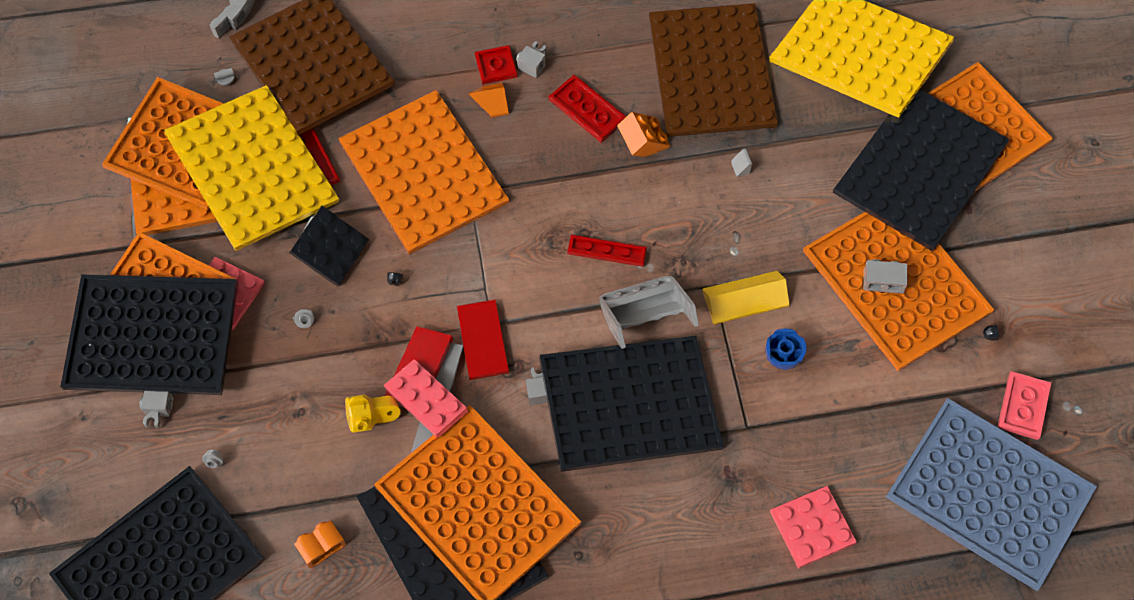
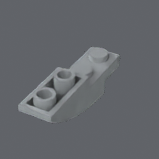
(231, 17)

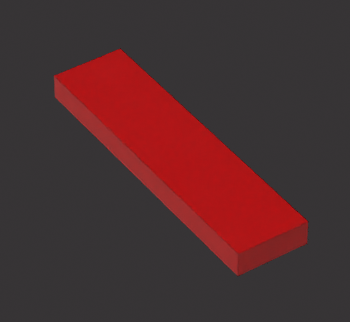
(607, 250)

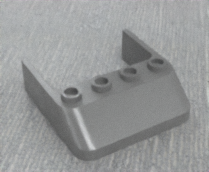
(645, 303)

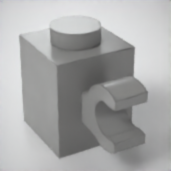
(532, 60)
(536, 388)
(155, 405)

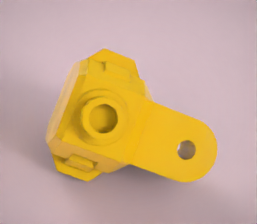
(365, 412)

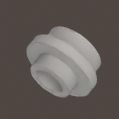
(213, 458)

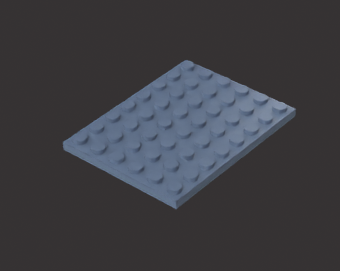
(992, 493)

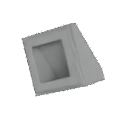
(742, 163)

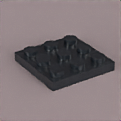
(329, 246)

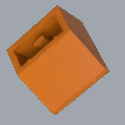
(643, 134)

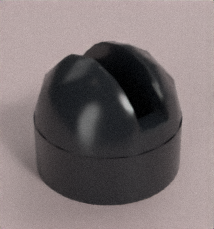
(391, 276)
(991, 332)

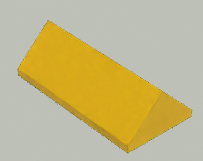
(746, 297)

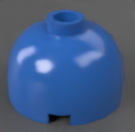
(785, 349)

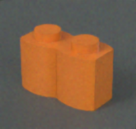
(320, 543)

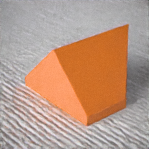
(491, 99)

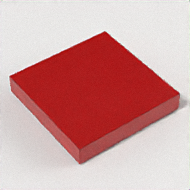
(496, 64)

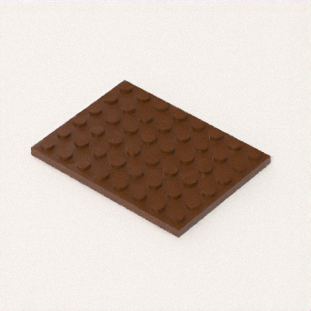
(311, 62)
(712, 70)

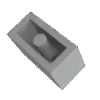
(885, 276)

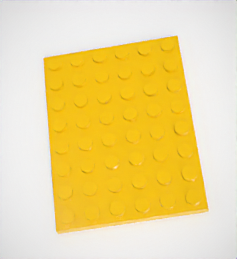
(863, 52)
(251, 167)

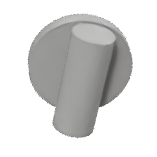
(225, 76)
(304, 318)

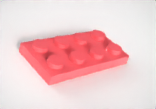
(426, 398)

